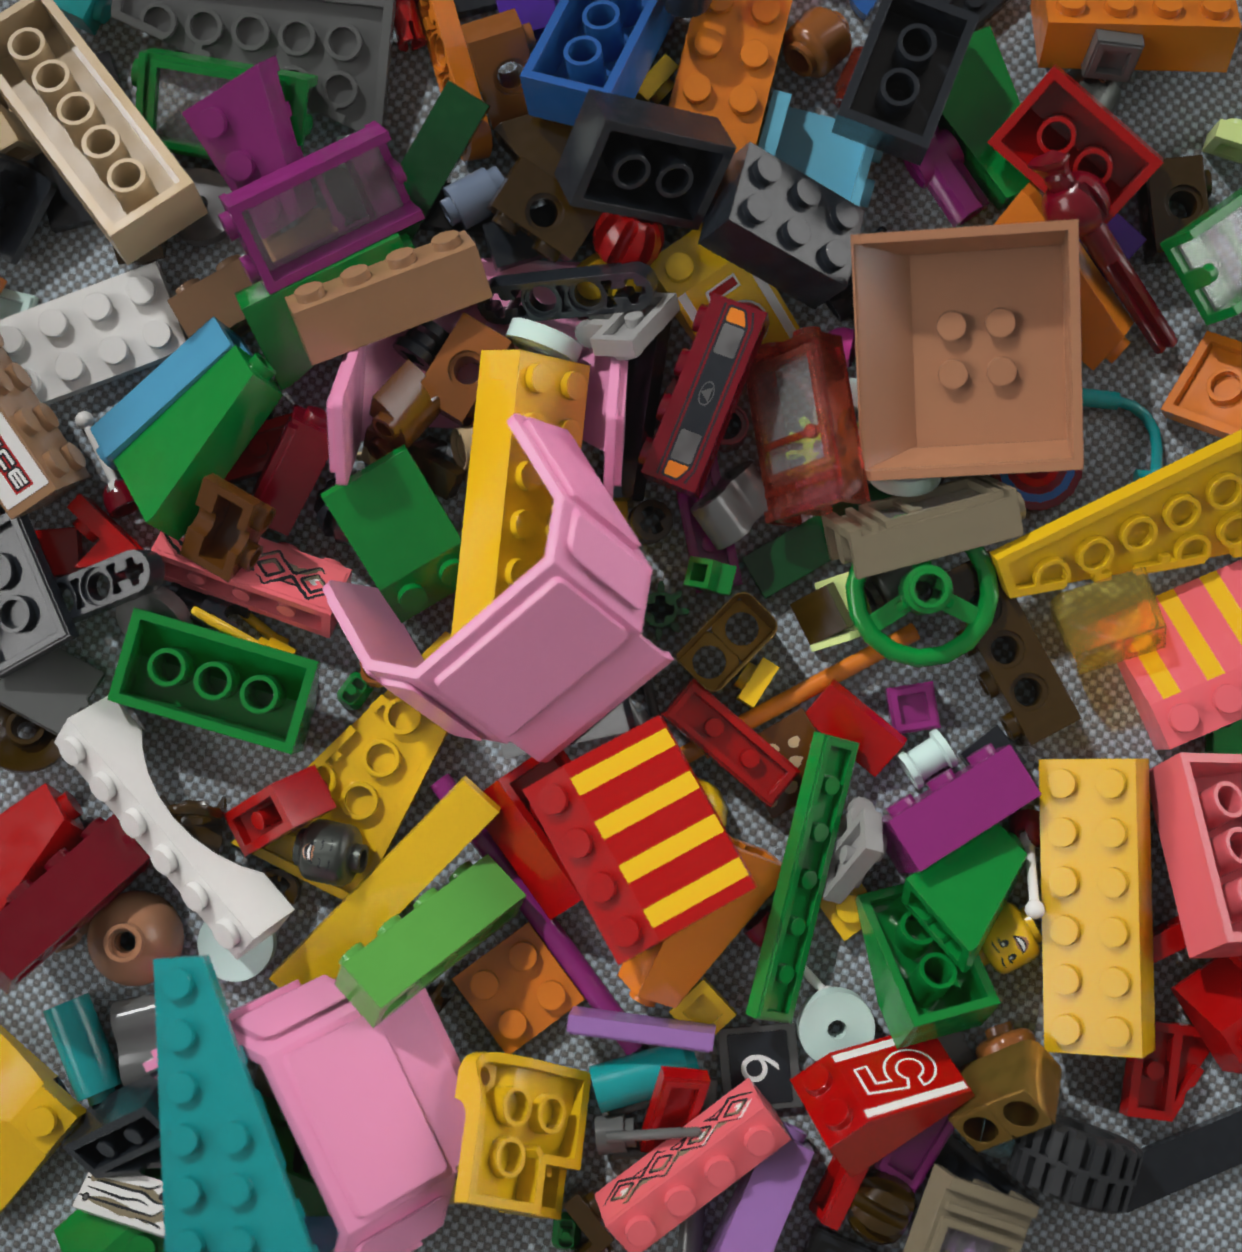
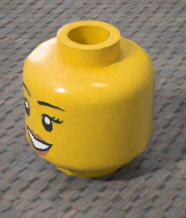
(1011, 940)

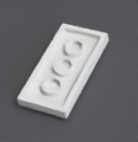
(94, 334)

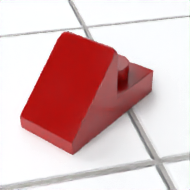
(95, 524)

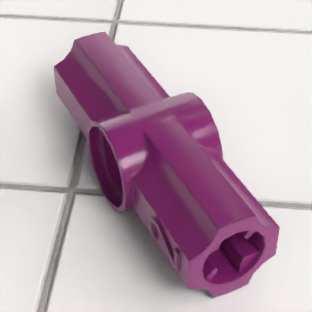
(948, 179)

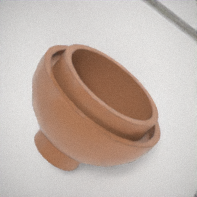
(155, 929)

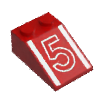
(879, 1097)

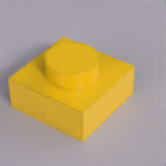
(657, 81)
(754, 681)
(845, 915)
(704, 1005)

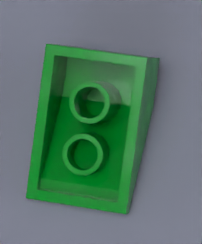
(399, 532)
(914, 978)

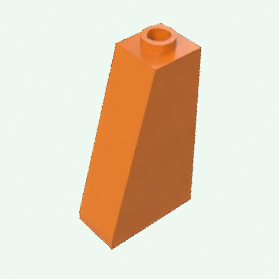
(1102, 314)
(676, 964)

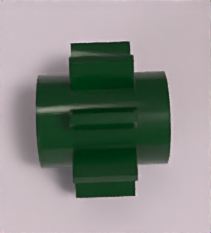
(670, 602)

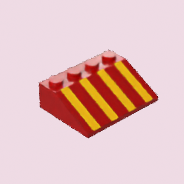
(639, 839)

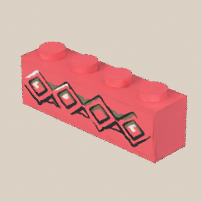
(279, 586)
(691, 1170)

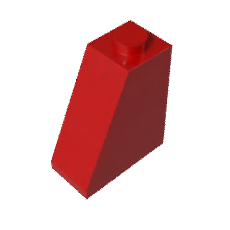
(34, 833)

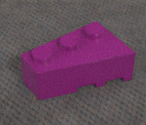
(246, 126)
(956, 808)

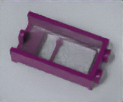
(319, 209)

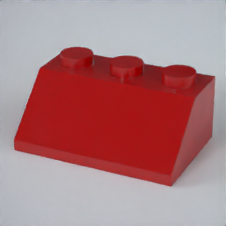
(1072, 121)
(525, 840)
(1214, 1007)

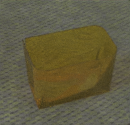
(1109, 621)

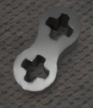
(732, 505)
(135, 1035)

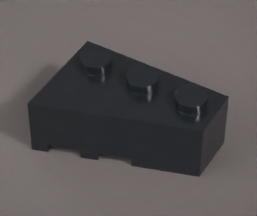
(120, 1133)

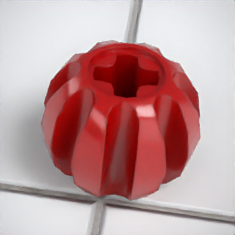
(627, 239)

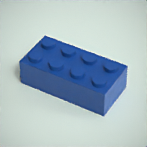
(595, 48)

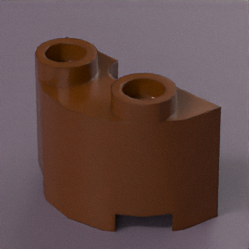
(400, 412)
(226, 528)

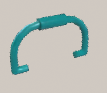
(1112, 400)

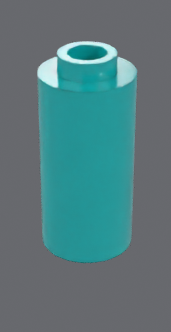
(83, 1049)
(634, 1076)

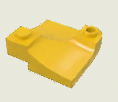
(32, 1116)
(519, 1132)

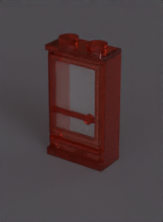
(805, 427)

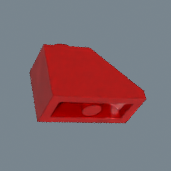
(279, 810)

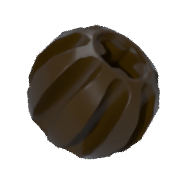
(881, 1208)

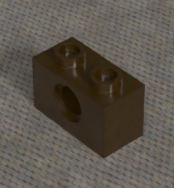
(1175, 180)
(512, 212)

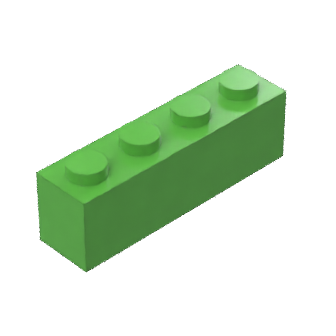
(428, 939)

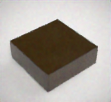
(821, 613)

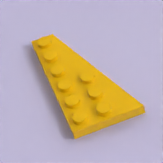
(1153, 523)
(371, 778)

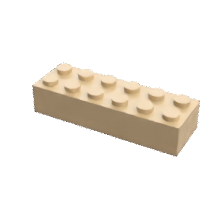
(92, 131)

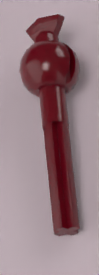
(1086, 198)

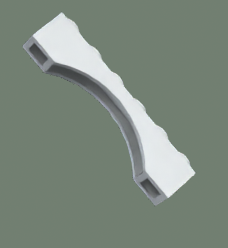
(231, 899)

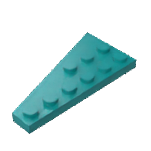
(217, 1142)

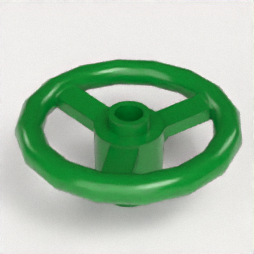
(941, 599)

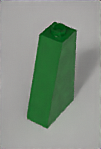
(975, 111)
(272, 320)
(198, 437)

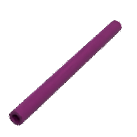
(549, 930)

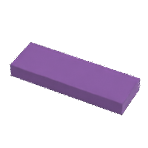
(641, 1029)

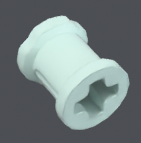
(927, 758)

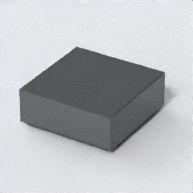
(1112, 55)

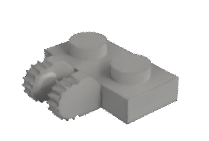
(627, 333)
(856, 849)

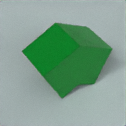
(710, 576)
(1225, 739)

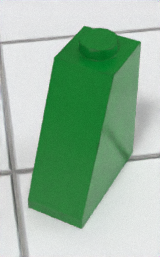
(966, 892)

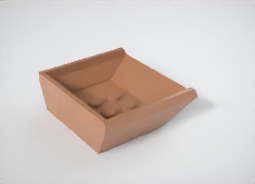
(968, 350)

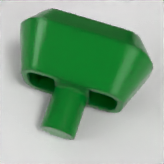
(354, 692)
(565, 1233)

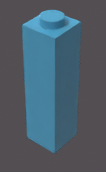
(162, 388)

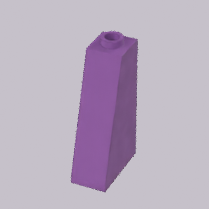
(764, 1199)

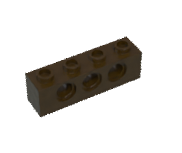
(1052, 705)

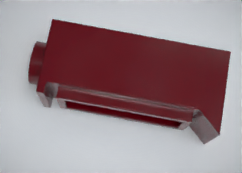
(294, 466)

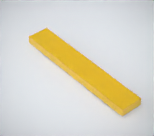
(391, 883)

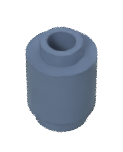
(468, 197)

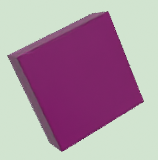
(912, 707)

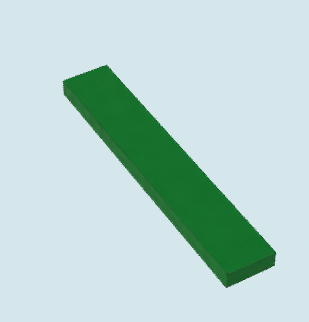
(802, 878)

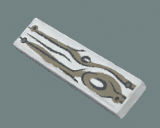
(124, 1200)

